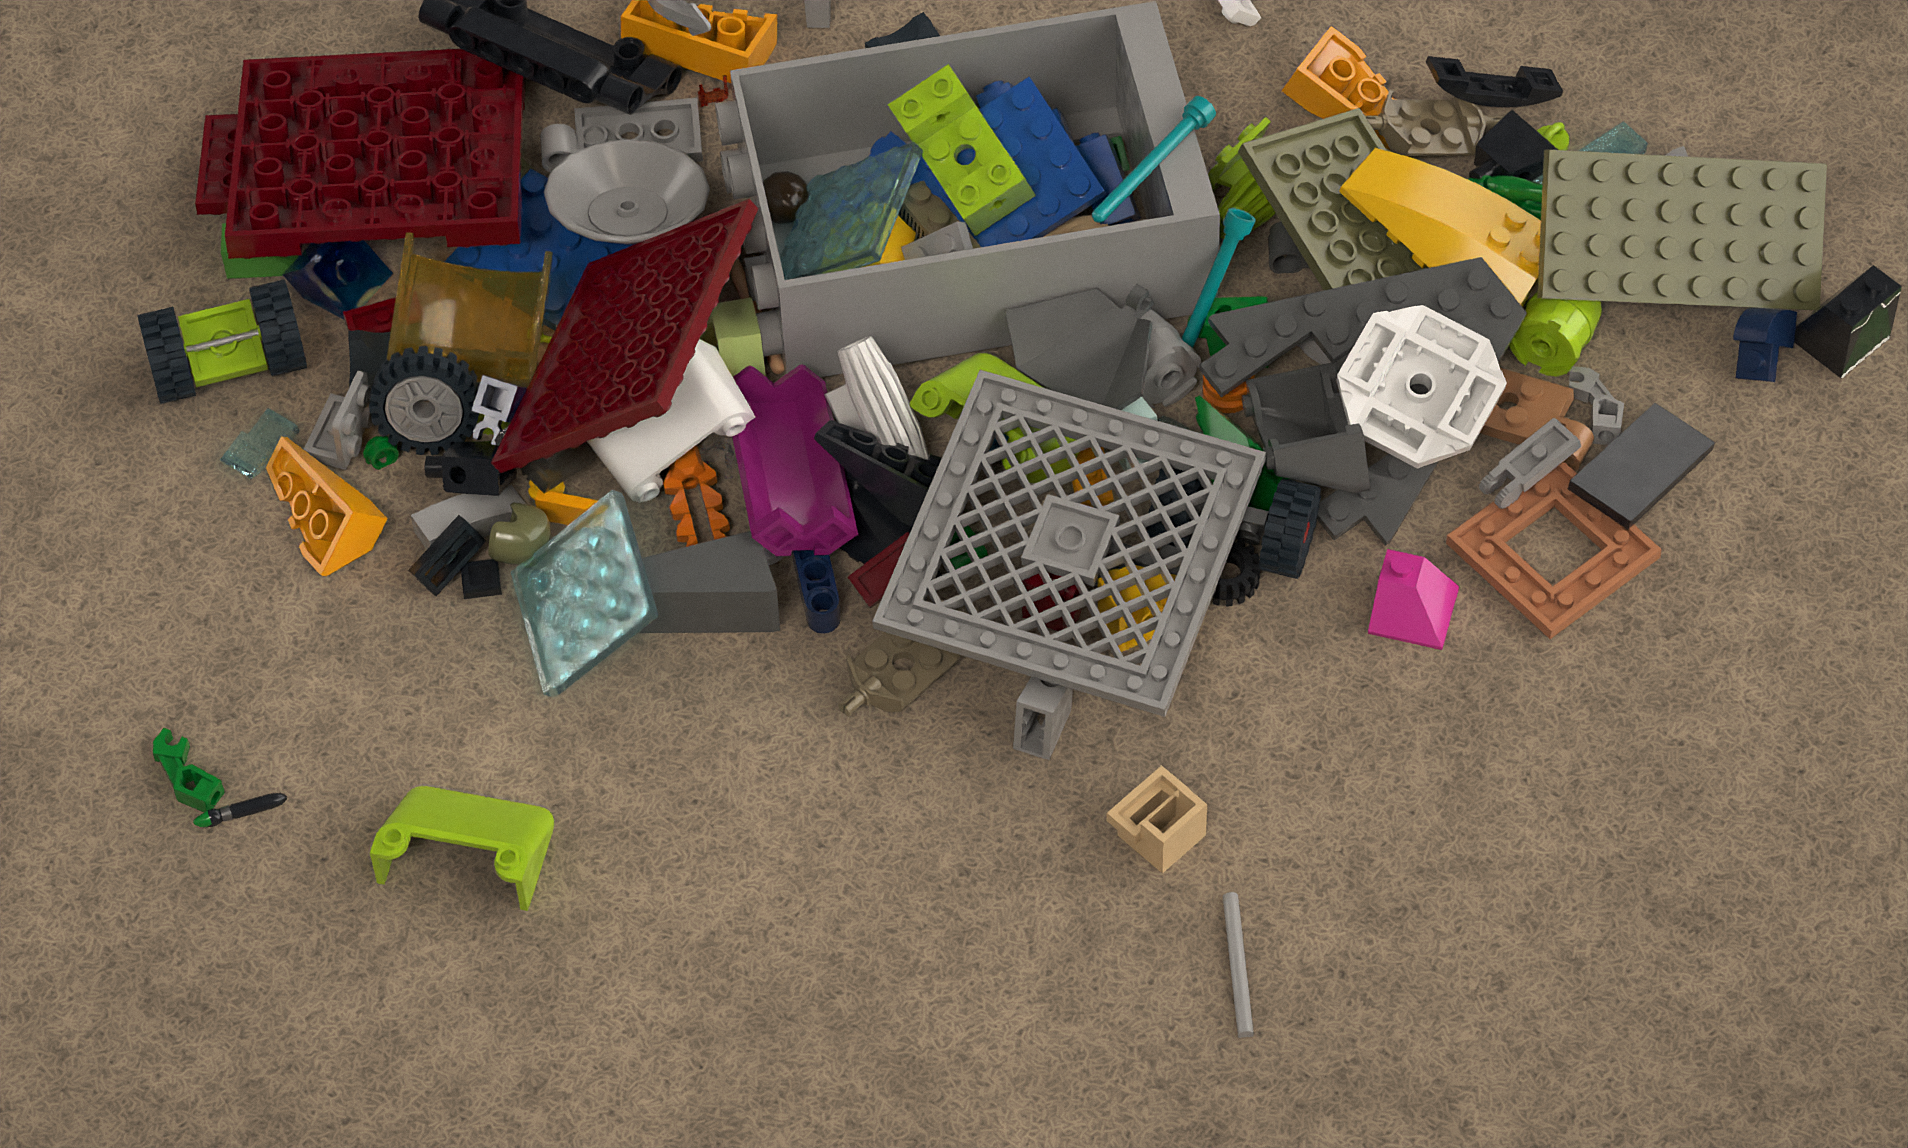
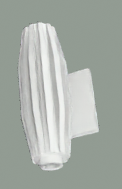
(875, 398)

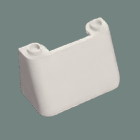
(701, 405)

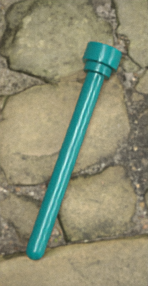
(1196, 115)
(1237, 225)

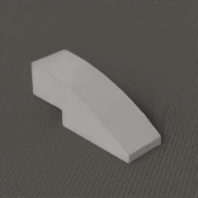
(477, 510)

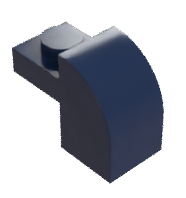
(1760, 336)

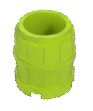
(1555, 333)

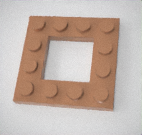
(1552, 608)

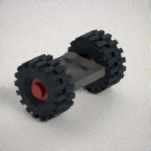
(1283, 530)

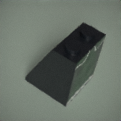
(1851, 322)

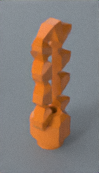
(687, 474)

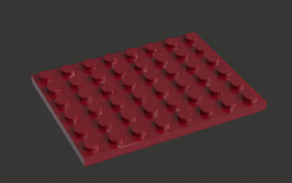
(626, 337)

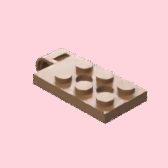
(1536, 405)

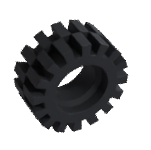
(1244, 583)

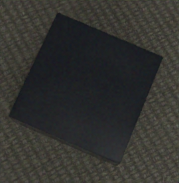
(481, 579)

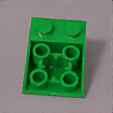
(1218, 425)

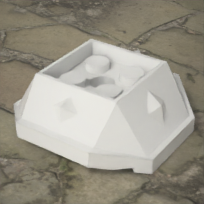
(1428, 350)

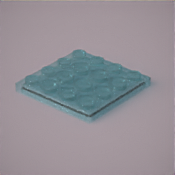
(849, 214)
(584, 594)

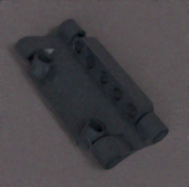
(553, 52)

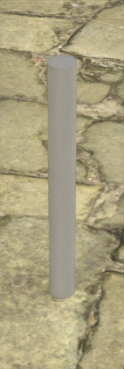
(1238, 965)

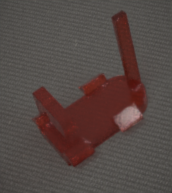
(713, 96)

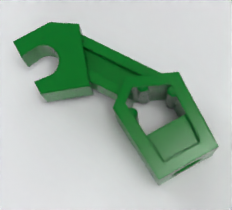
(173, 760)

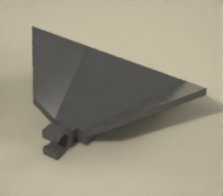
(1085, 345)

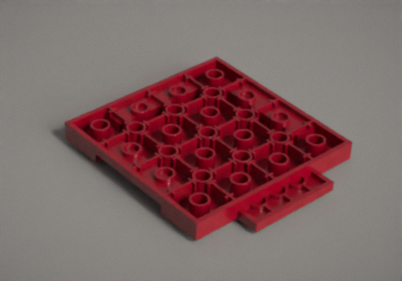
(366, 152)

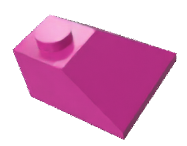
(1412, 601)

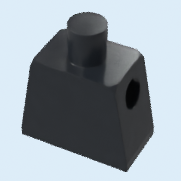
(1511, 150)
(469, 470)

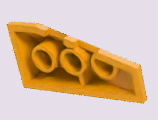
(1337, 80)
(329, 511)

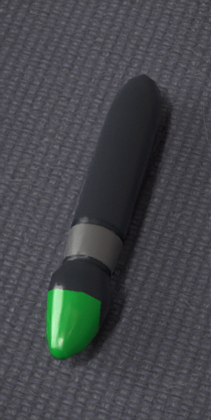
(240, 809)

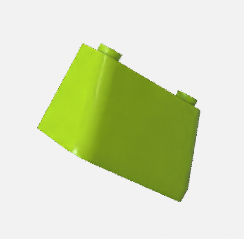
(949, 393)

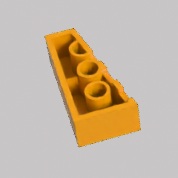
(732, 43)

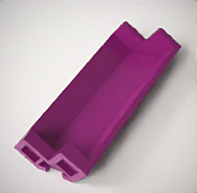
(788, 480)

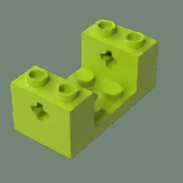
(943, 123)

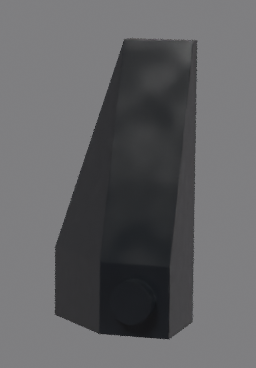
(884, 470)

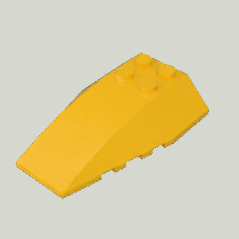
(1447, 218)

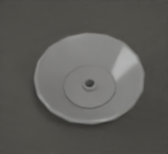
(626, 191)

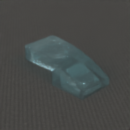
(252, 451)

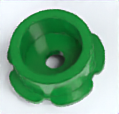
(378, 448)

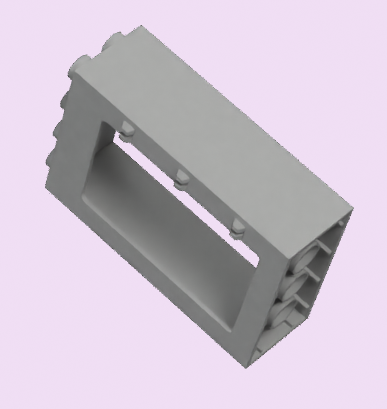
(826, 111)

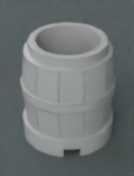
(1169, 364)

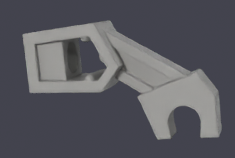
(1605, 411)

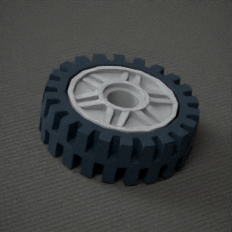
(421, 376)

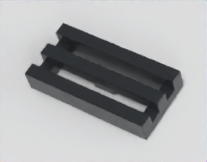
(444, 552)

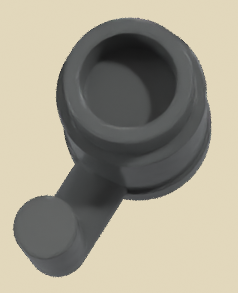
(1282, 244)

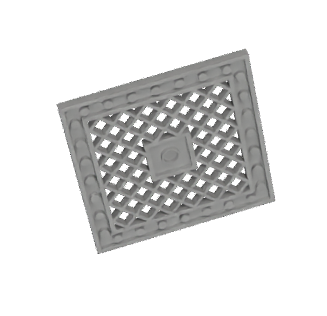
(1070, 542)

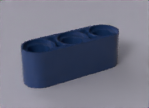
(817, 594)

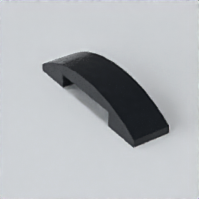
(1527, 88)

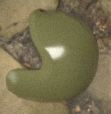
(518, 540)

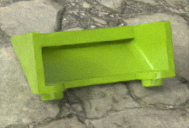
(510, 828)

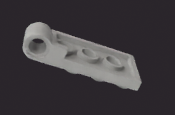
(609, 124)

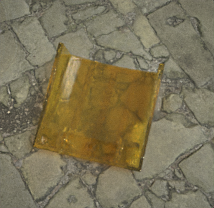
(475, 313)

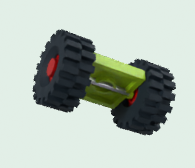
(222, 342)

